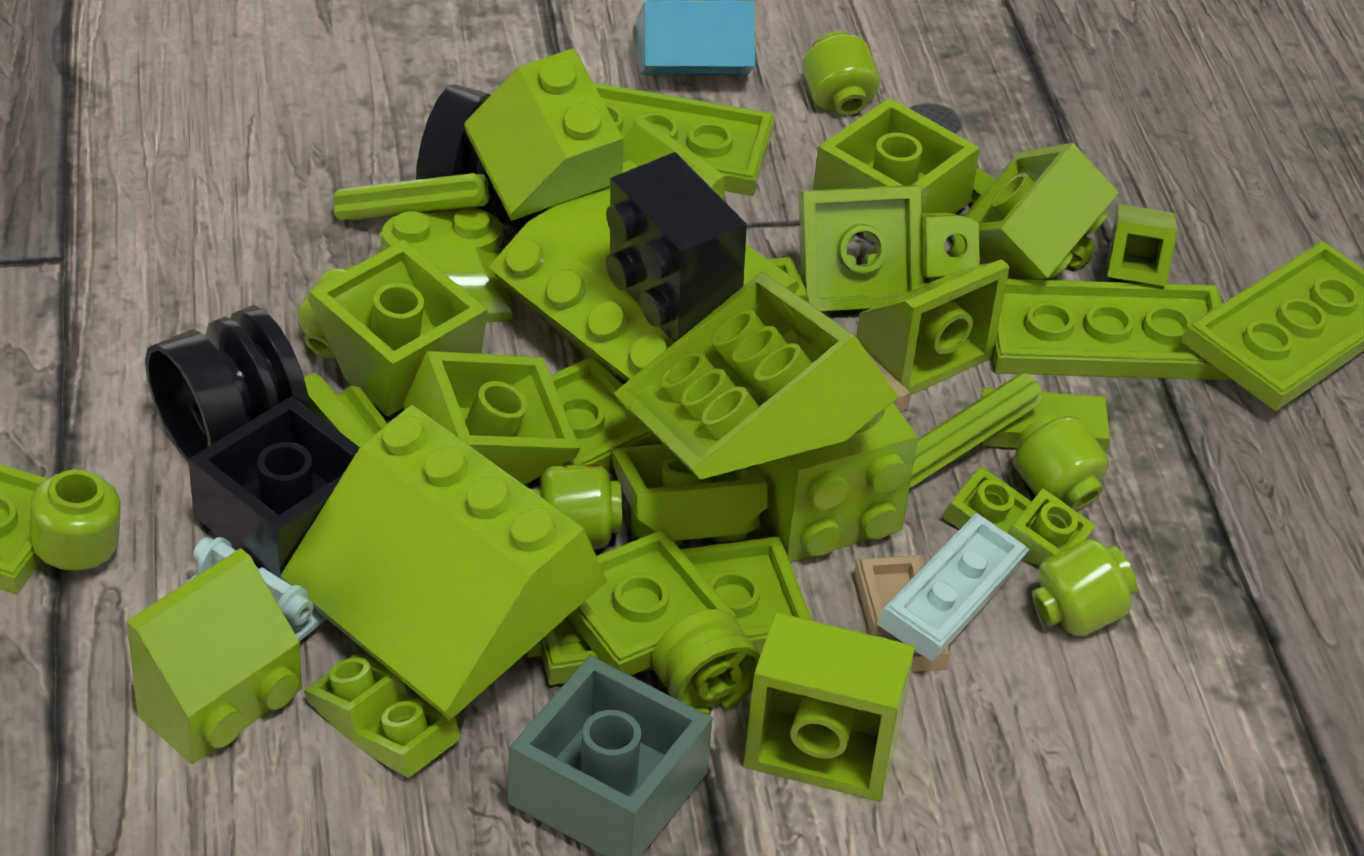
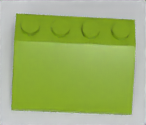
(563, 278)
(758, 384)
(441, 562)

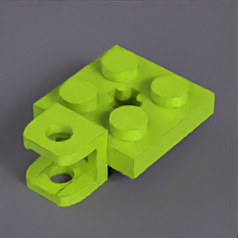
(905, 240)

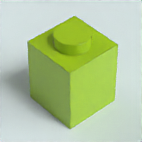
(1141, 245)

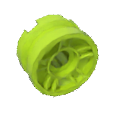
(706, 660)

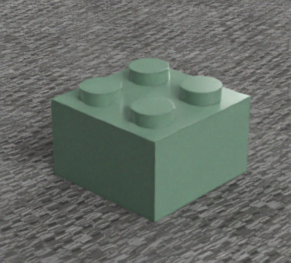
(609, 760)

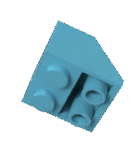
(696, 37)

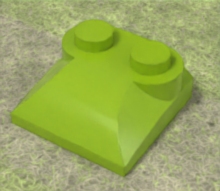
(459, 245)
(674, 499)

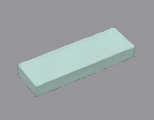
(953, 587)

